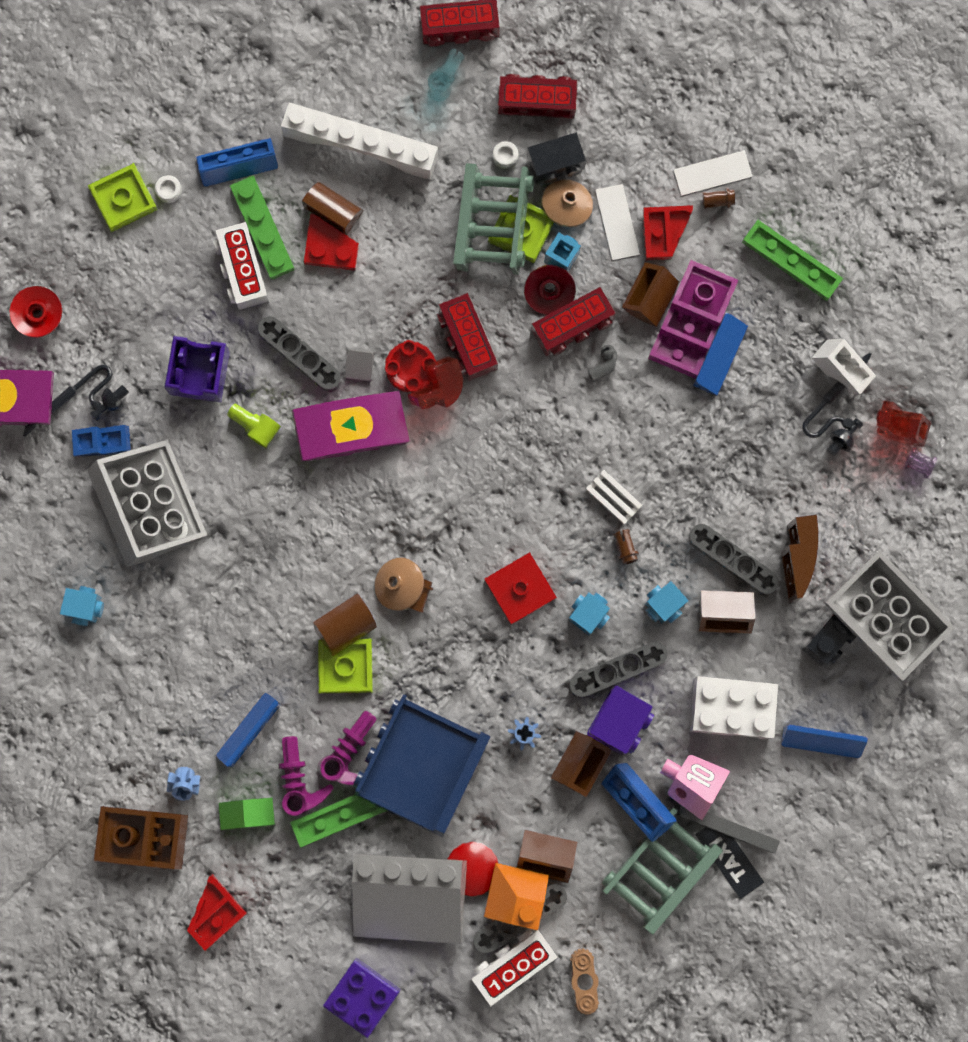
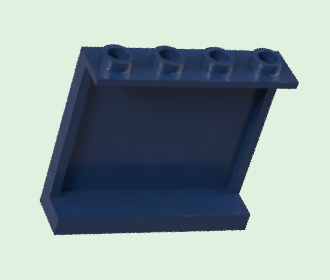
(420, 766)

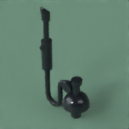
(110, 399)
(841, 438)

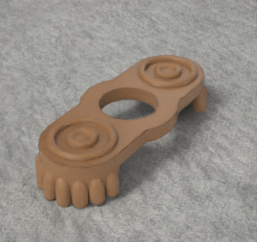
(583, 963)

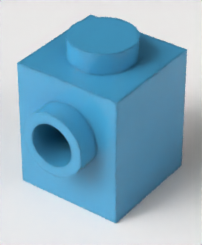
(562, 252)
(665, 603)
(82, 605)
(589, 612)

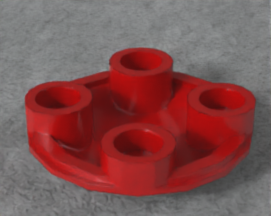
(406, 366)
(479, 866)

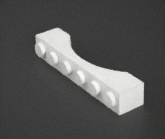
(325, 129)

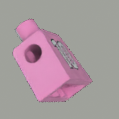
(695, 783)

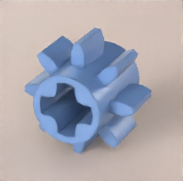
(517, 738)
(183, 783)

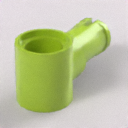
(259, 428)

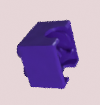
(197, 369)
(621, 721)
(361, 997)

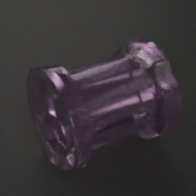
(920, 463)

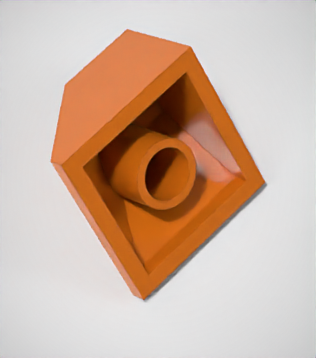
(516, 896)

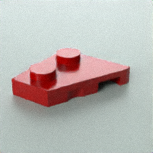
(329, 246)
(214, 914)

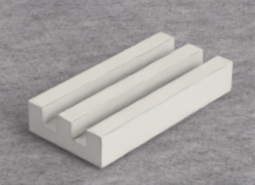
(597, 482)

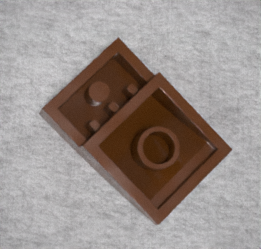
(800, 556)
(141, 838)

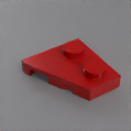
(664, 230)

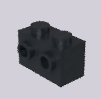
(556, 158)
(827, 641)

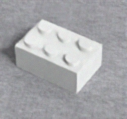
(734, 707)

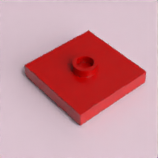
(520, 588)

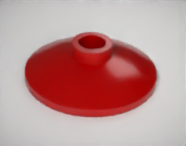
(33, 299)

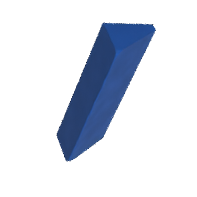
(237, 162)
(721, 354)
(248, 730)
(823, 741)
(638, 801)

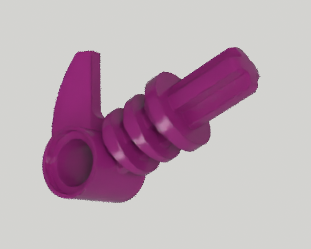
(346, 747)
(293, 779)

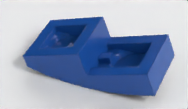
(101, 441)

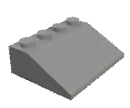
(139, 496)
(889, 615)
(408, 898)

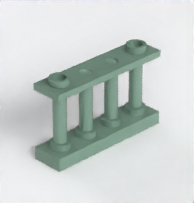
(471, 204)
(671, 896)

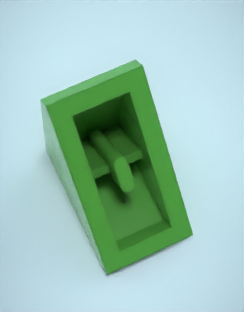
(246, 813)

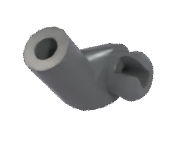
(606, 364)

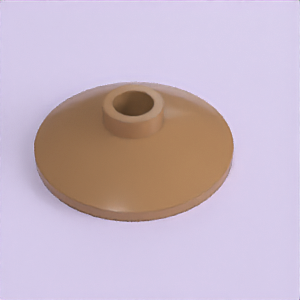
(567, 212)
(408, 586)

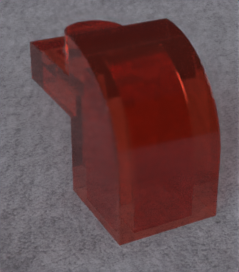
(444, 387)
(902, 425)

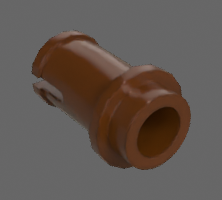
(718, 198)
(626, 548)
(419, 605)

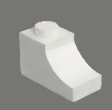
(842, 363)

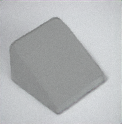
(359, 365)

